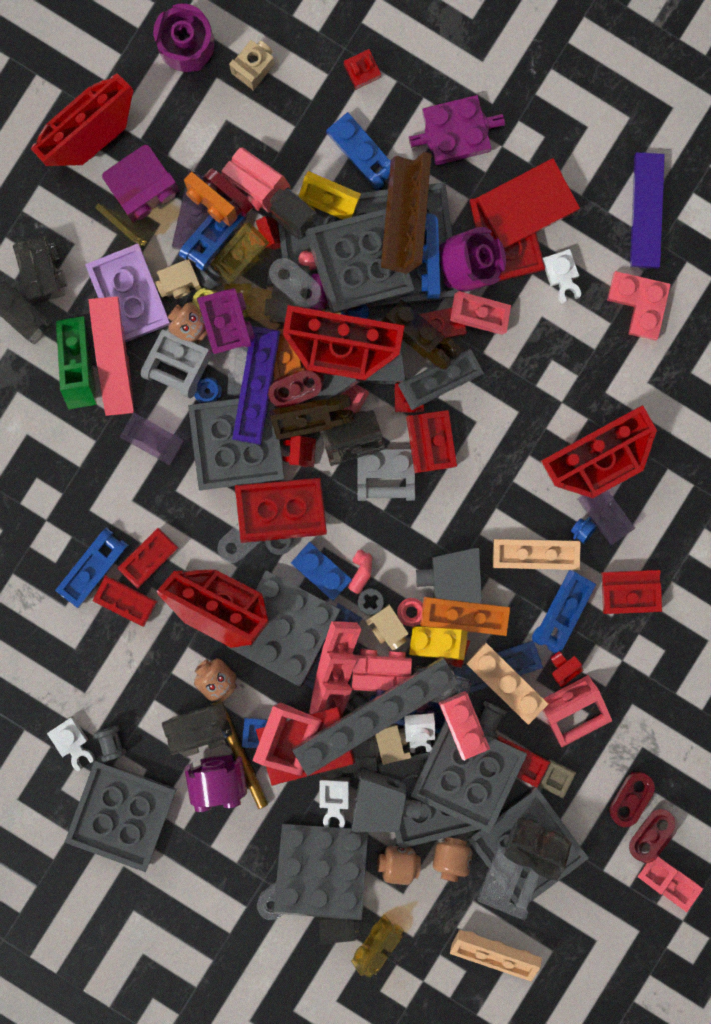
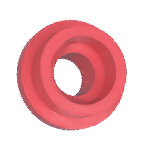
(401, 612)

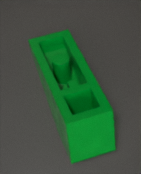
(75, 363)

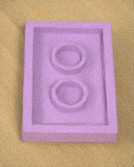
(129, 278)

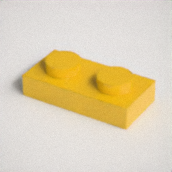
(329, 196)
(438, 643)

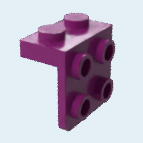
(140, 183)
(225, 320)

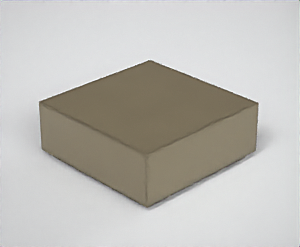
(557, 779)

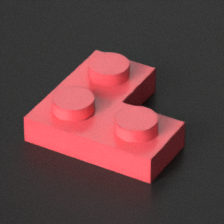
(646, 297)

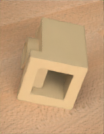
(252, 73)
(177, 280)
(388, 627)
(390, 744)

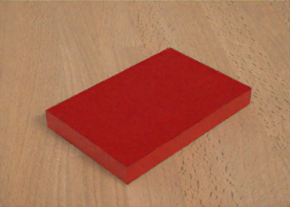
(528, 203)
(521, 257)
(280, 510)
(292, 736)

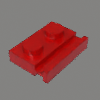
(431, 441)
(631, 592)

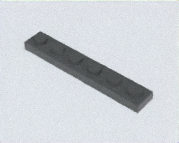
(374, 716)

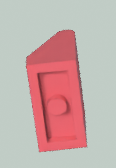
(570, 700)
(272, 733)

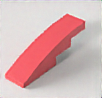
(111, 355)
(335, 667)

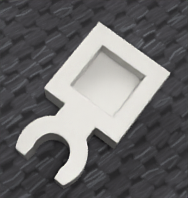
(562, 270)
(419, 731)
(69, 739)
(335, 797)

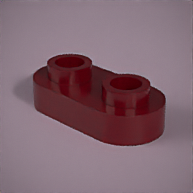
(228, 192)
(298, 388)
(634, 800)
(651, 834)

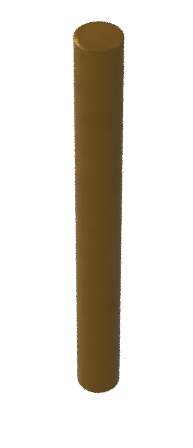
(250, 776)

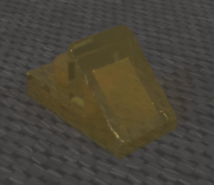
(240, 253)
(254, 299)

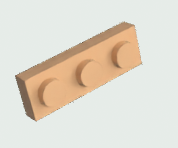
(536, 554)
(506, 683)
(496, 955)

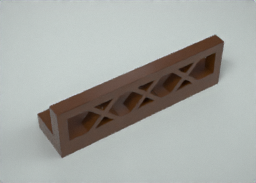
(406, 213)

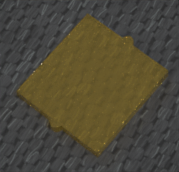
(120, 224)

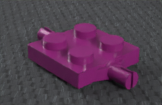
(456, 130)

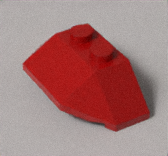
(85, 124)
(341, 342)
(604, 455)
(216, 605)

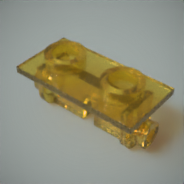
(368, 957)

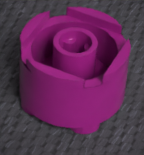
(174, 26)
(472, 259)
(216, 782)

